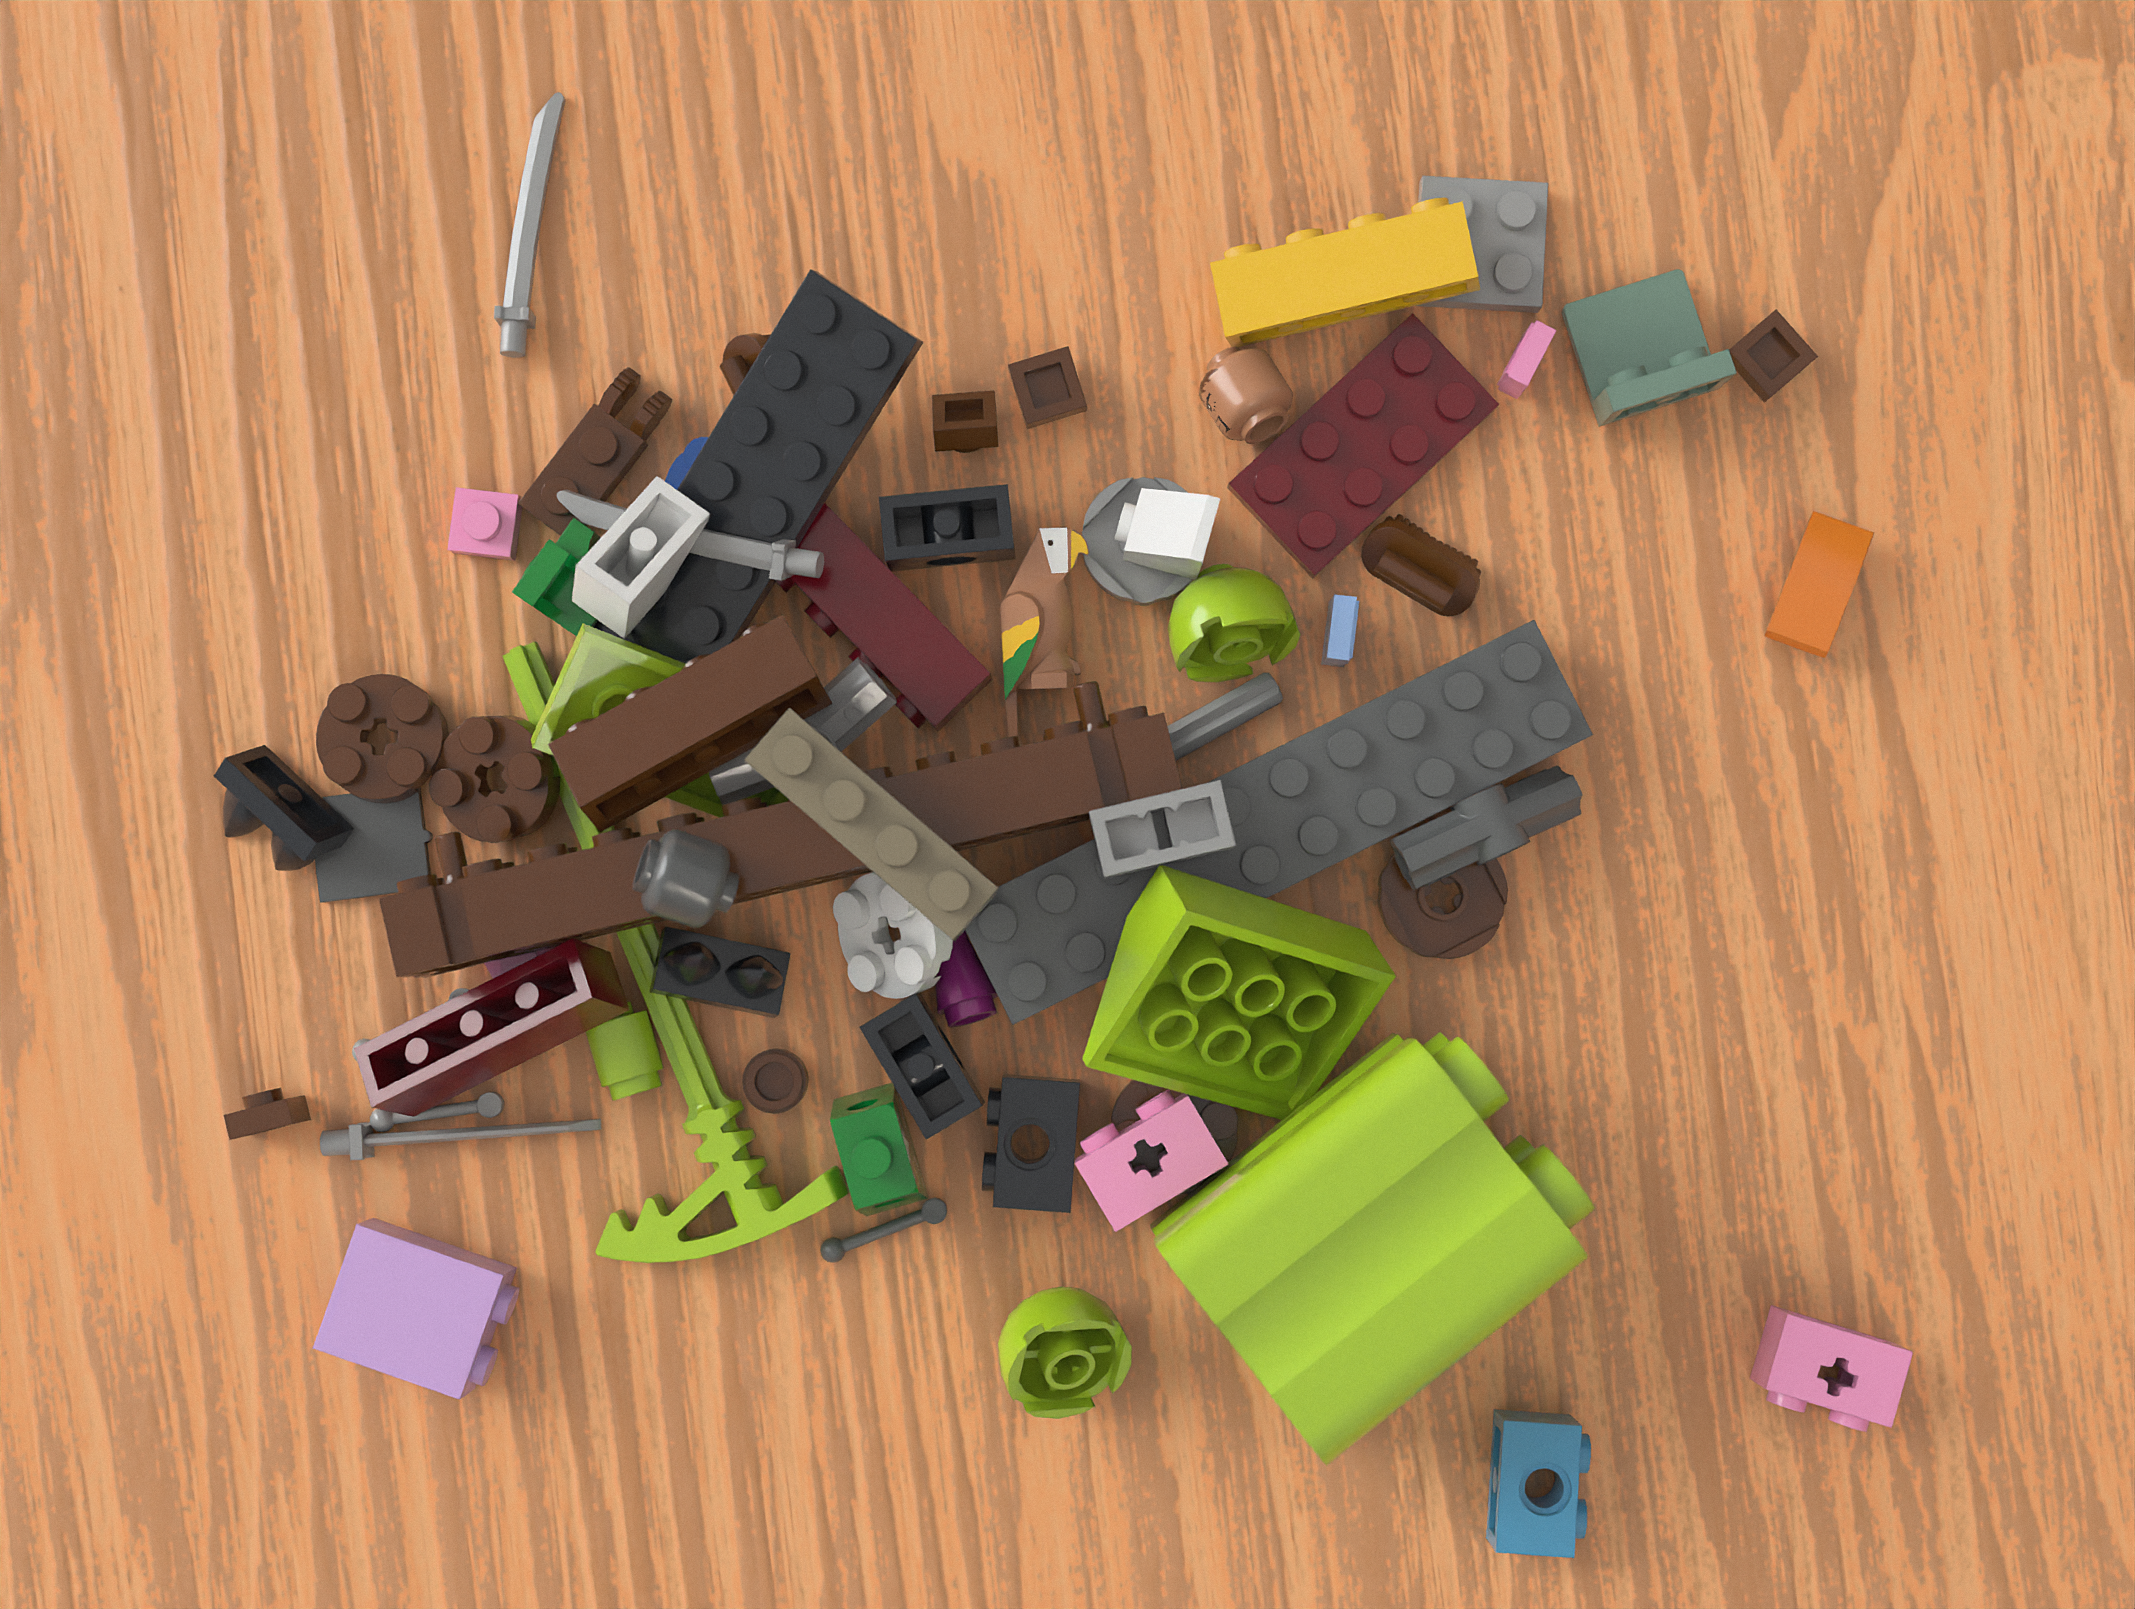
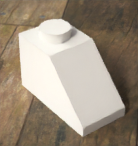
(1168, 530)
(638, 557)

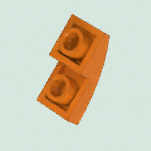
(1819, 584)

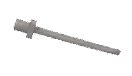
(515, 313)
(778, 557)
(360, 1141)

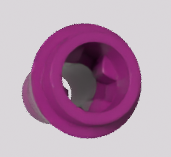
(964, 987)

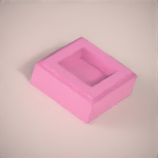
(1525, 359)

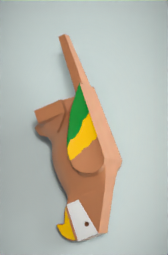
(1039, 619)

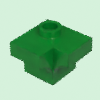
(551, 574)

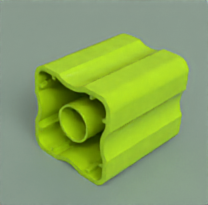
(1375, 1237)

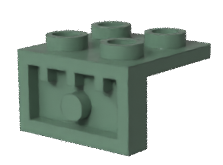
(1643, 347)

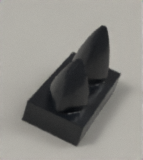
(272, 794)
(720, 972)

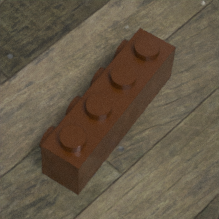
(687, 723)

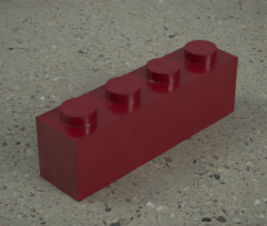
(887, 625)
(491, 1028)

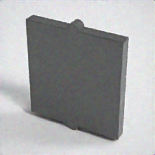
(381, 850)

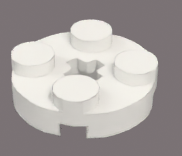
(872, 957)

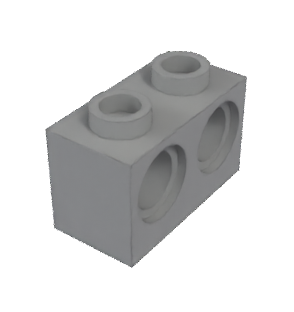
(1162, 829)

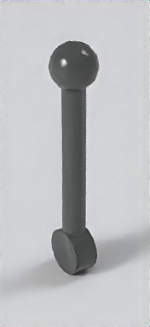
(933, 1211)

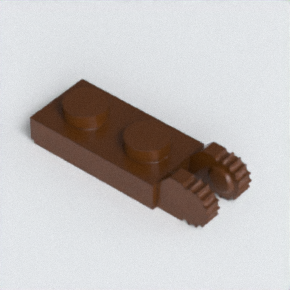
(595, 452)

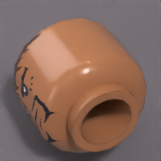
(1246, 394)

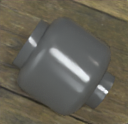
(685, 878)

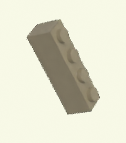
(871, 824)

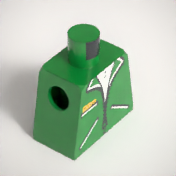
(877, 1150)

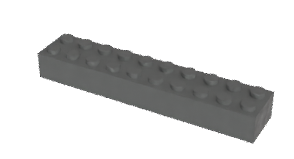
(1298, 810)

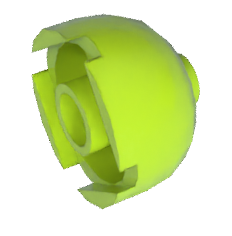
(1229, 621)
(1062, 1352)

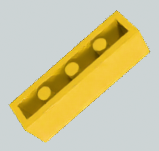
(1345, 273)

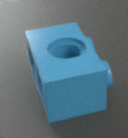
(1536, 1524)

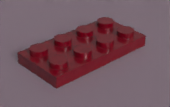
(1362, 445)

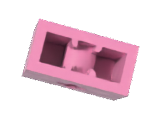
(1131, 1192)
(1867, 1379)

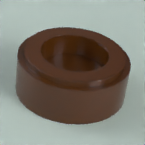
(775, 1081)

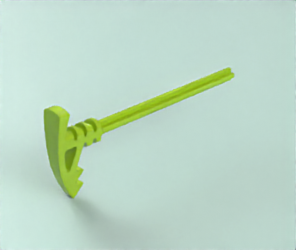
(712, 1114)

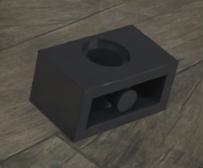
(947, 528)
(922, 1065)
(1038, 1182)

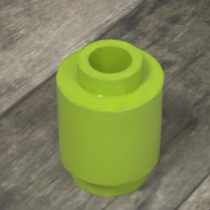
(626, 1054)

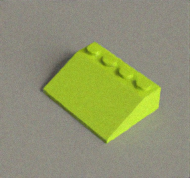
(1232, 995)

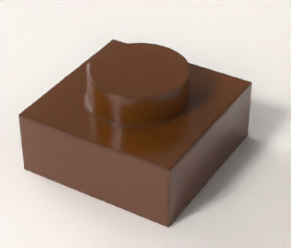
(1771, 355)
(1047, 387)
(965, 421)
(266, 1112)

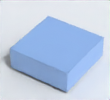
(1340, 630)

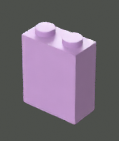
(417, 1309)

